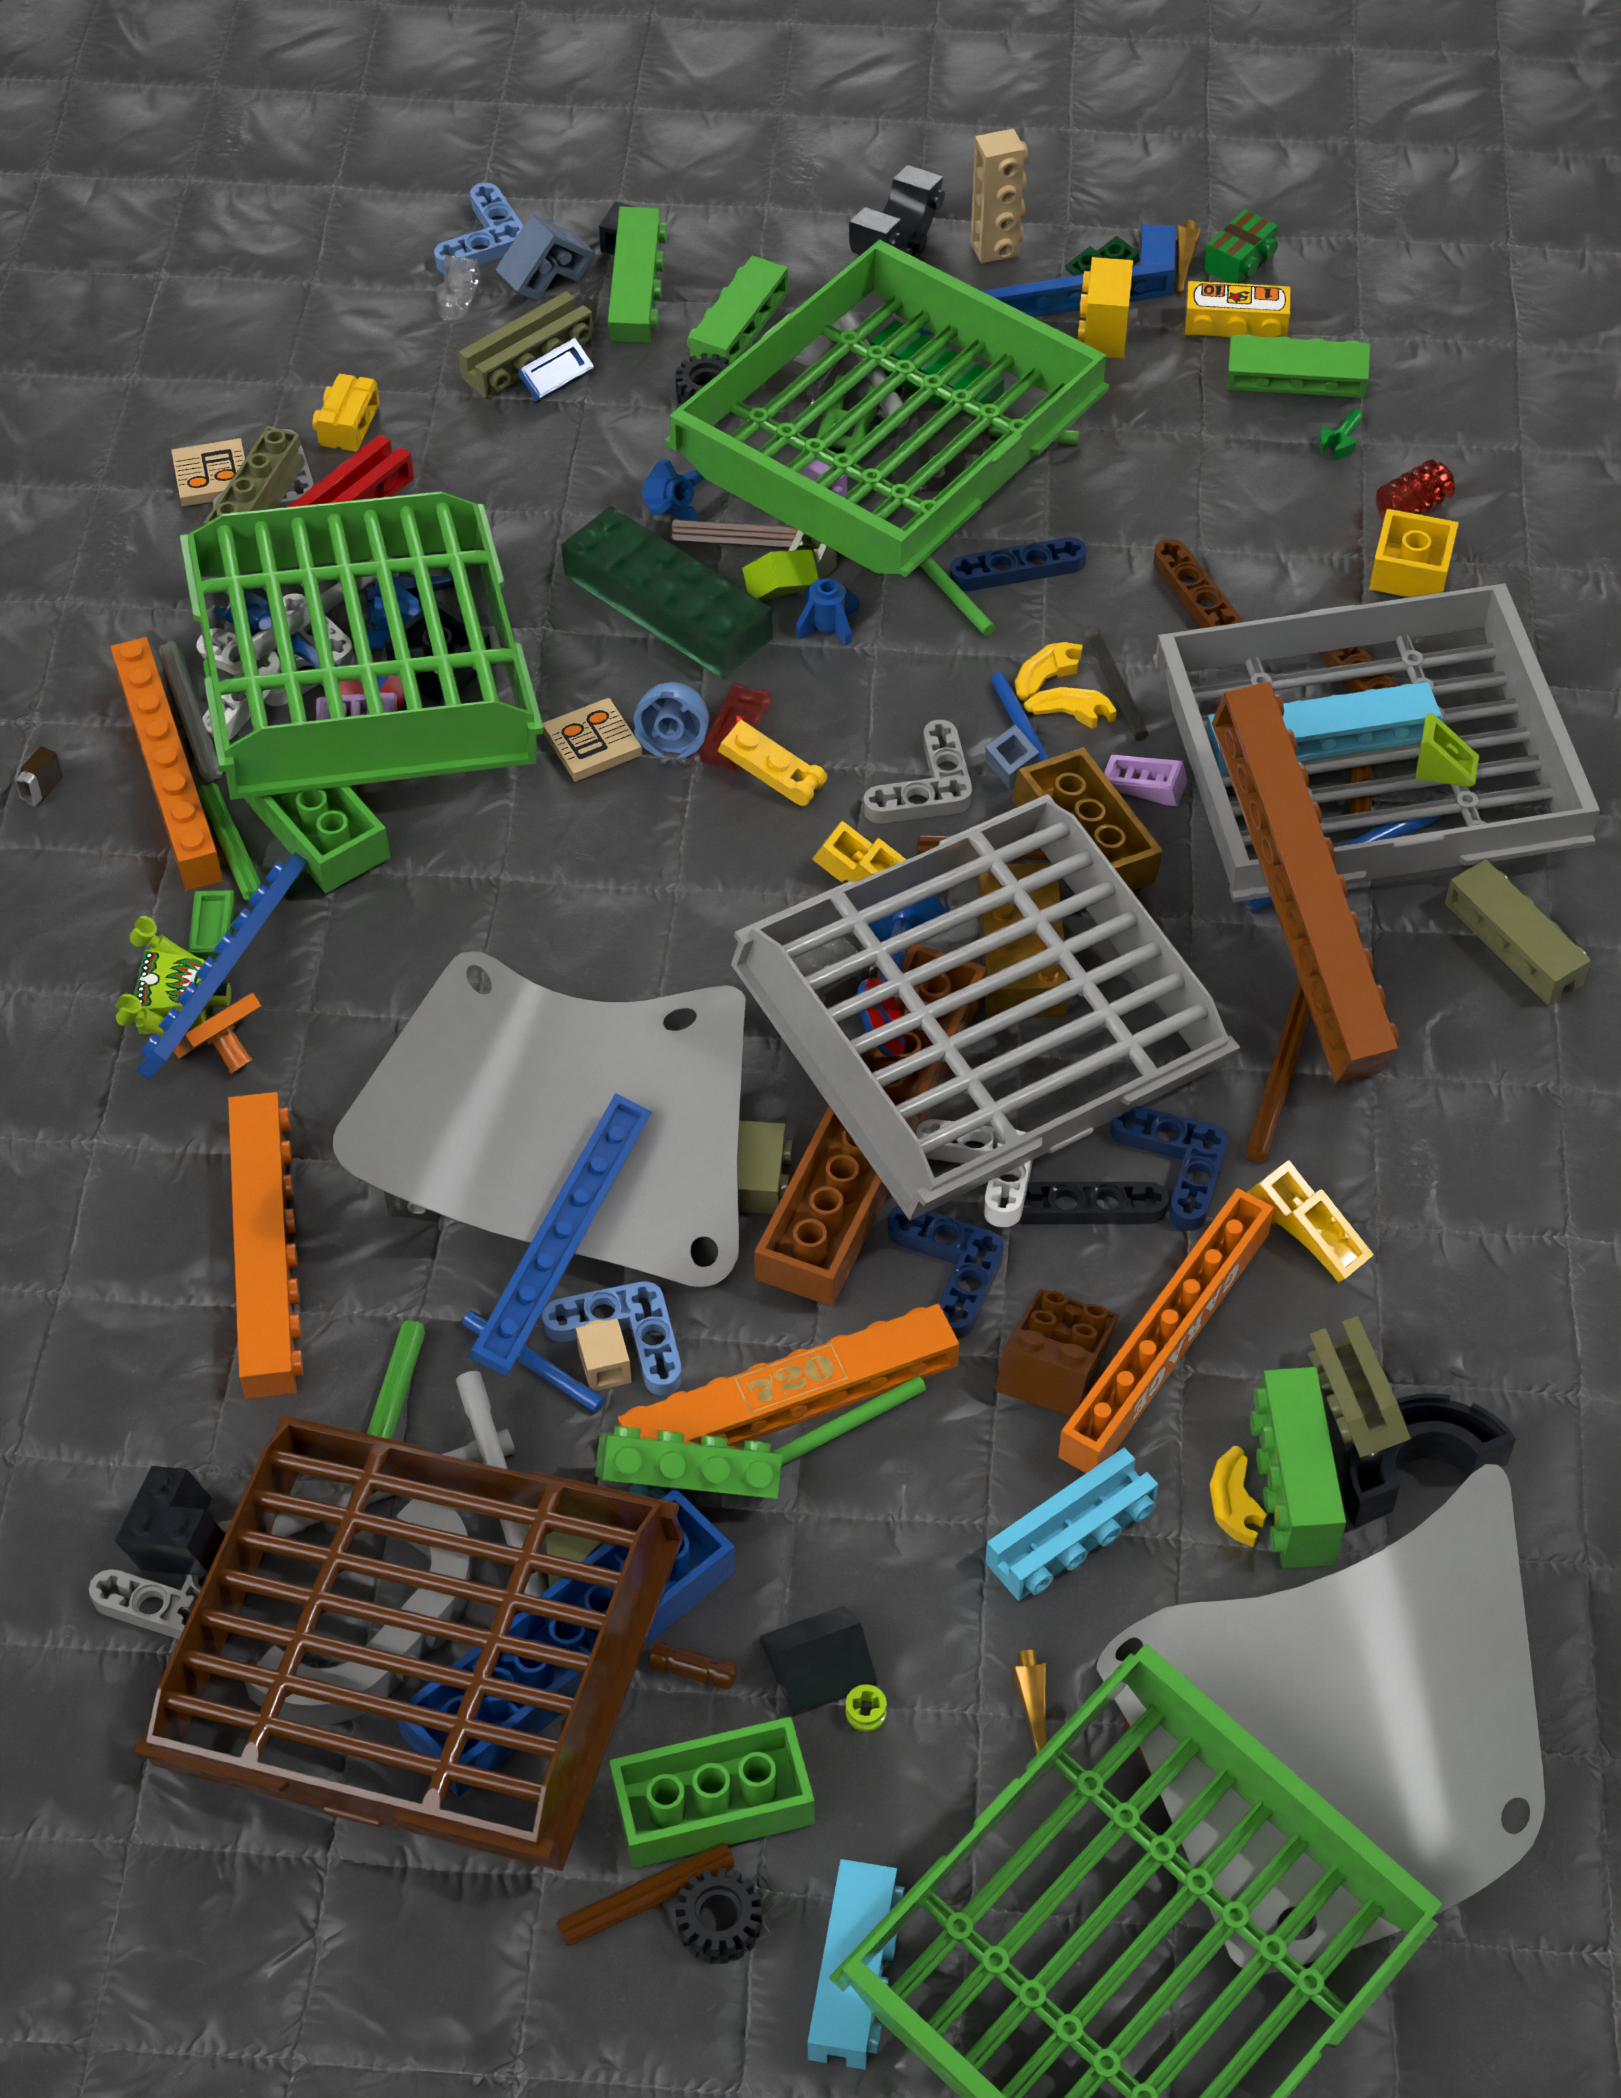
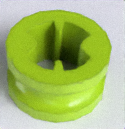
(854, 1701)

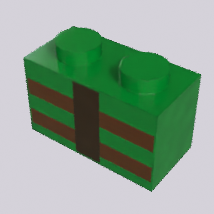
(1241, 247)

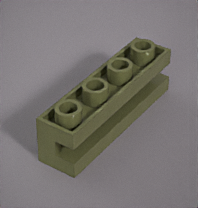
(497, 358)
(263, 474)
(1517, 931)
(1357, 1390)

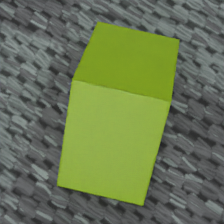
(780, 574)
(1445, 756)

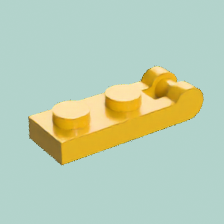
(772, 763)

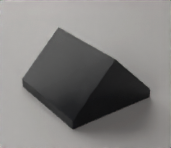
(819, 1659)

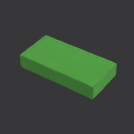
(210, 921)

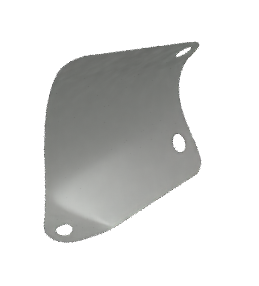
(505, 1087)
(1387, 1695)

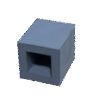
(1009, 754)

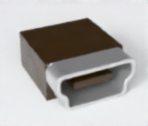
(38, 776)

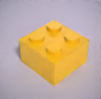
(1106, 305)
(1413, 554)

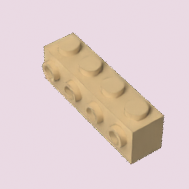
(998, 195)

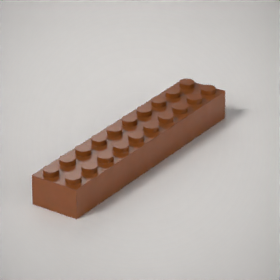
(1304, 883)
(835, 1188)

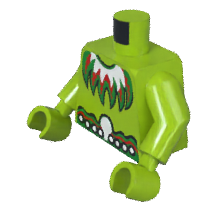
(162, 979)

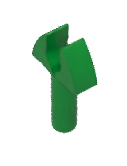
(1341, 435)

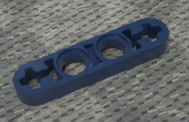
(1016, 559)

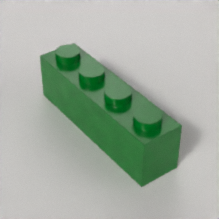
(936, 363)

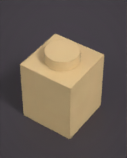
(603, 1354)

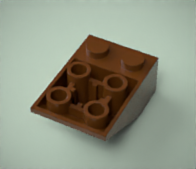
(1055, 1352)

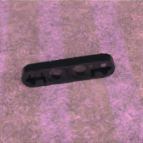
(1088, 1210)

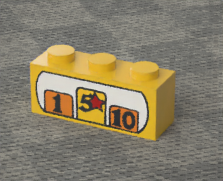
(1237, 309)

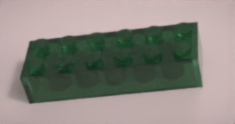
(667, 592)

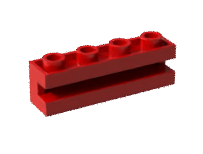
(366, 475)

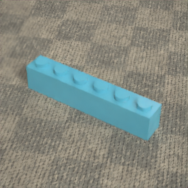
(1352, 722)

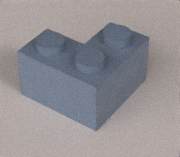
(540, 254)

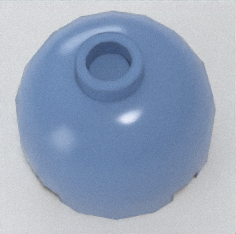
(671, 720)

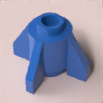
(670, 491)
(408, 608)
(826, 610)

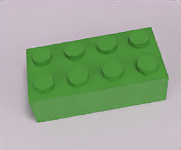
(327, 830)
(1298, 1468)
(712, 1792)

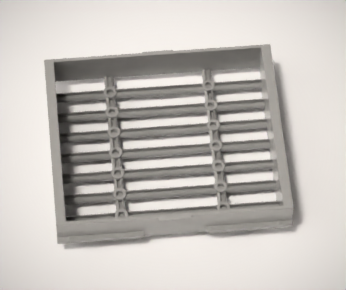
(1397, 620)
(857, 1094)

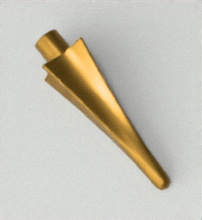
(1186, 247)
(1030, 1685)

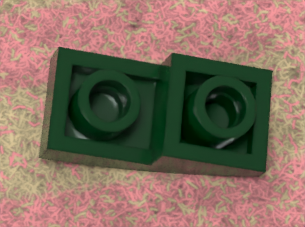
(1113, 249)

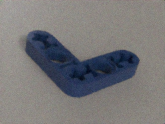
(1194, 1156)
(961, 1252)

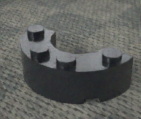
(906, 216)
(1438, 1430)

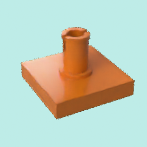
(220, 1033)

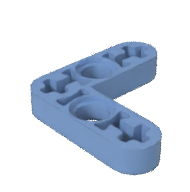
(499, 231)
(630, 1315)

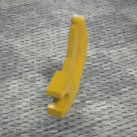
(1046, 663)
(1081, 703)
(1230, 1500)

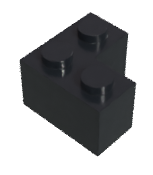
(170, 1525)

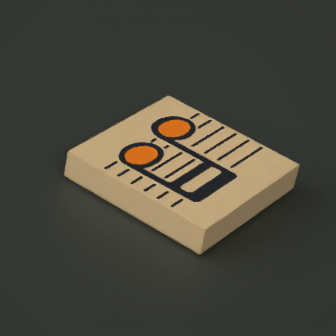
(206, 469)
(592, 739)

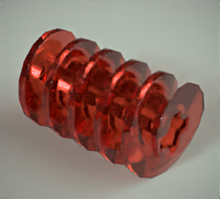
(1417, 489)

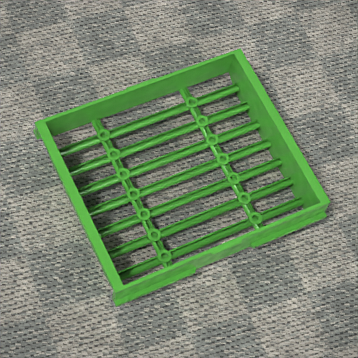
(929, 301)
(377, 744)
(1274, 1795)

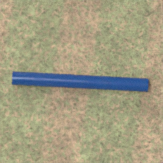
(1016, 712)
(545, 1369)

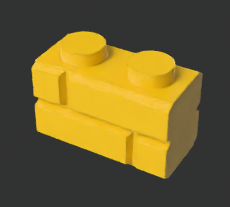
(346, 412)

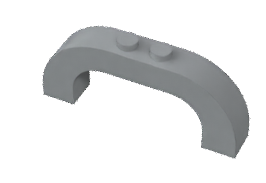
(388, 1638)

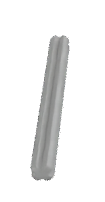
(190, 711)

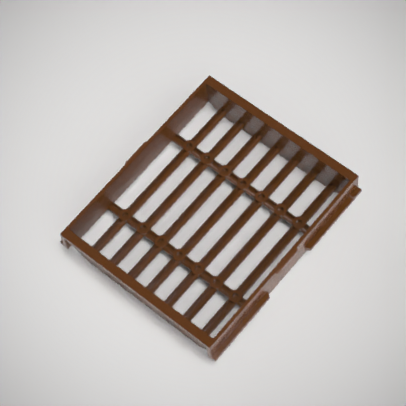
(405, 1470)

